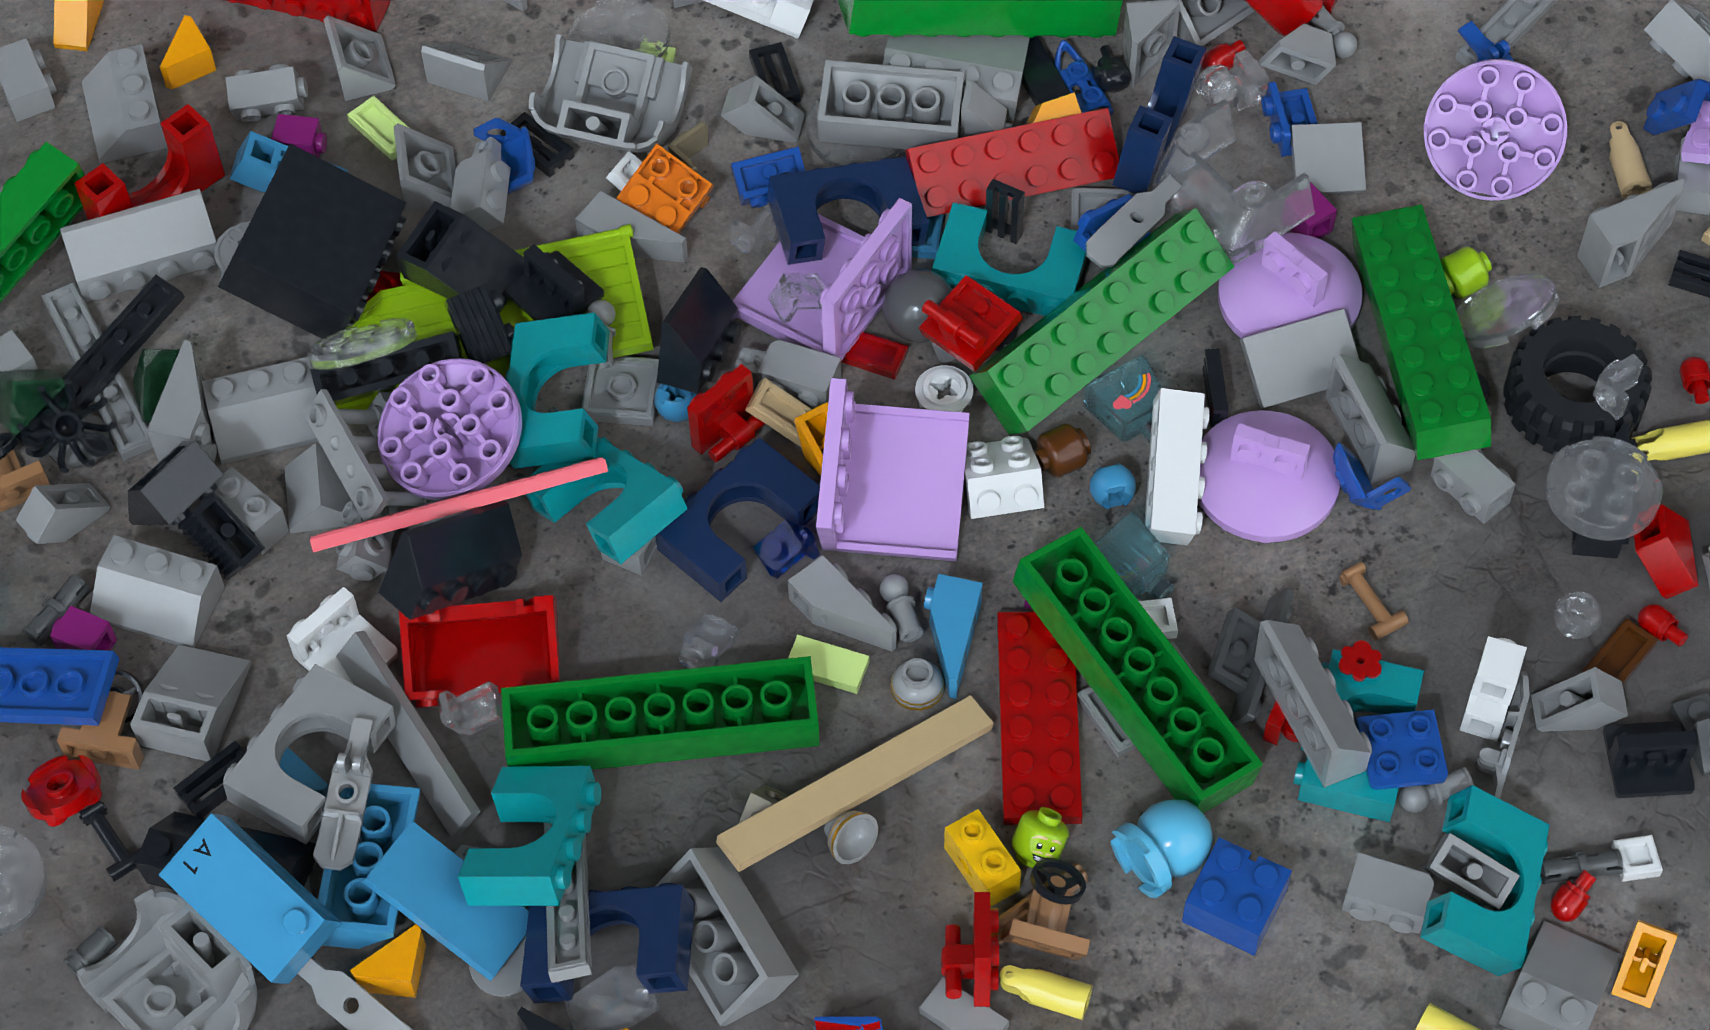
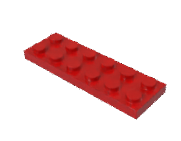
(1027, 157)
(1037, 721)

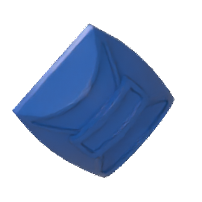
(515, 151)
(1357, 484)

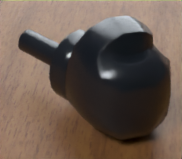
(1111, 73)

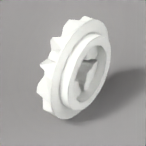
(938, 379)

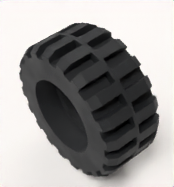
(1577, 348)

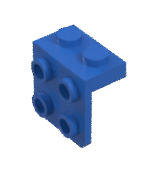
(1404, 749)

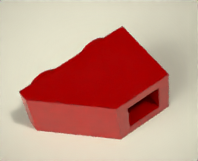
(1668, 553)

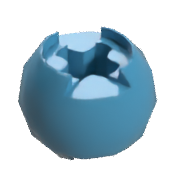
(673, 402)
(1112, 486)

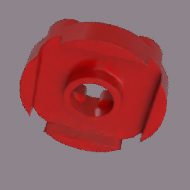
(80, 789)

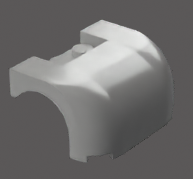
(611, 96)
(173, 973)

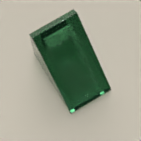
(151, 378)
(20, 395)

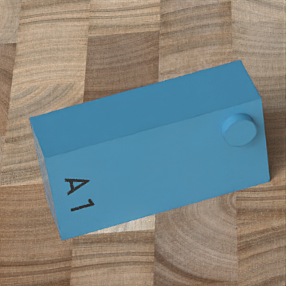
(249, 898)

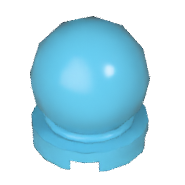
(1166, 843)

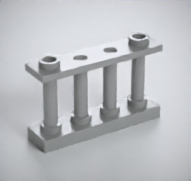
(347, 458)

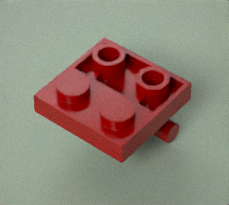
(969, 322)
(722, 415)
(975, 960)

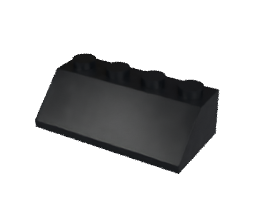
(453, 560)
(174, 831)

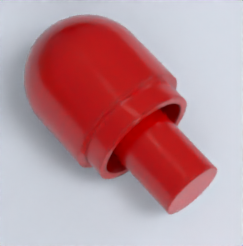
(1222, 54)
(1696, 378)
(1661, 624)
(1572, 898)

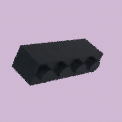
(385, 372)

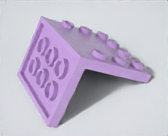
(854, 277)
(891, 479)

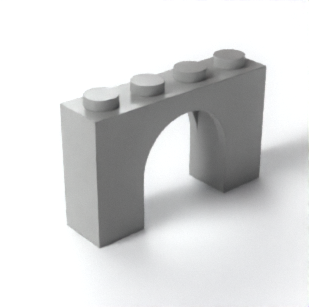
(316, 705)

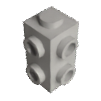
(265, 93)
(1474, 483)
(368, 556)

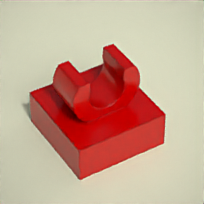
(1276, 725)

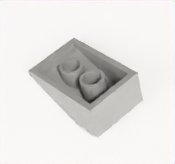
(182, 409)
(1559, 982)

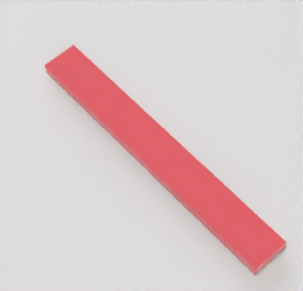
(458, 504)

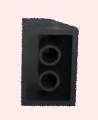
(697, 334)

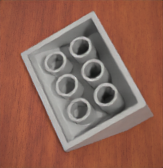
(986, 60)

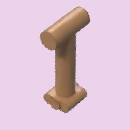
(1385, 622)

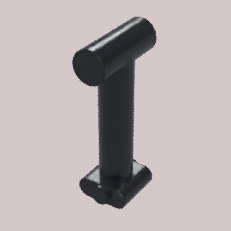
(124, 861)

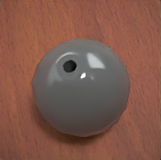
(905, 300)

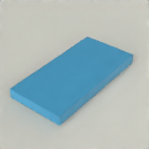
(423, 884)

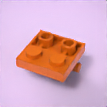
(666, 190)

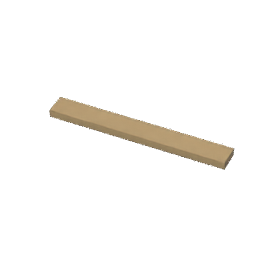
(853, 783)

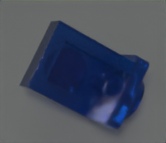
(786, 547)

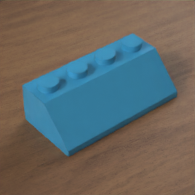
(362, 912)

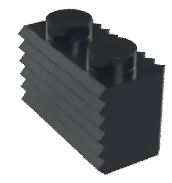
(480, 324)
(221, 536)

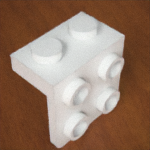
(1002, 477)
(327, 631)

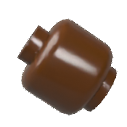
(1062, 450)

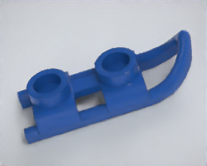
(1079, 74)

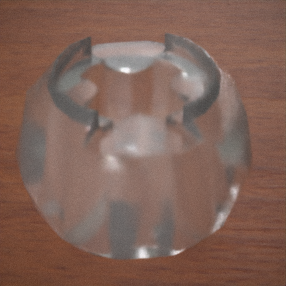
(1216, 84)
(1573, 625)

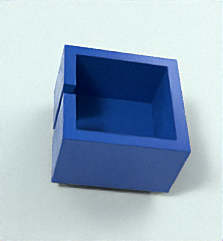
(1236, 896)

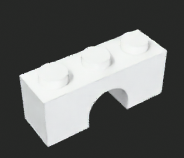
(1493, 688)

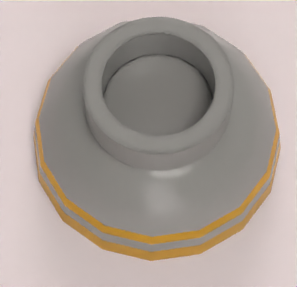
(917, 684)
(851, 836)

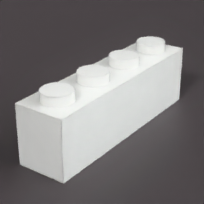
(1175, 466)

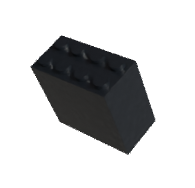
(315, 245)

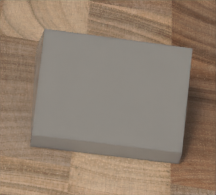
(1147, 35)
(358, 59)
(463, 69)
(424, 169)
(314, 492)

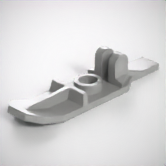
(1121, 232)
(1498, 762)
(344, 817)
(336, 988)

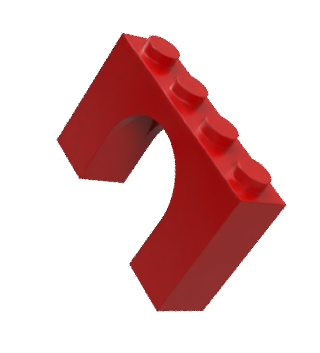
(189, 166)

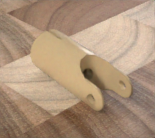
(1627, 162)

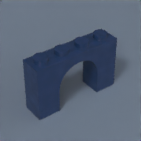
(1157, 124)
(799, 195)
(755, 476)
(665, 939)

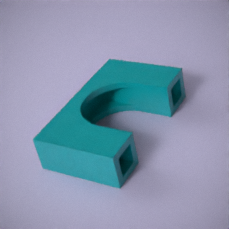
(1029, 292)
(537, 354)
(633, 518)
(1391, 692)
(1515, 840)
(541, 869)

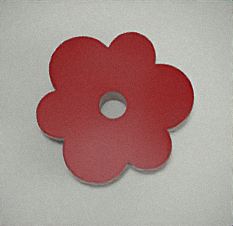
(1360, 653)

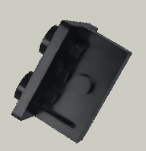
(552, 286)
(1650, 758)

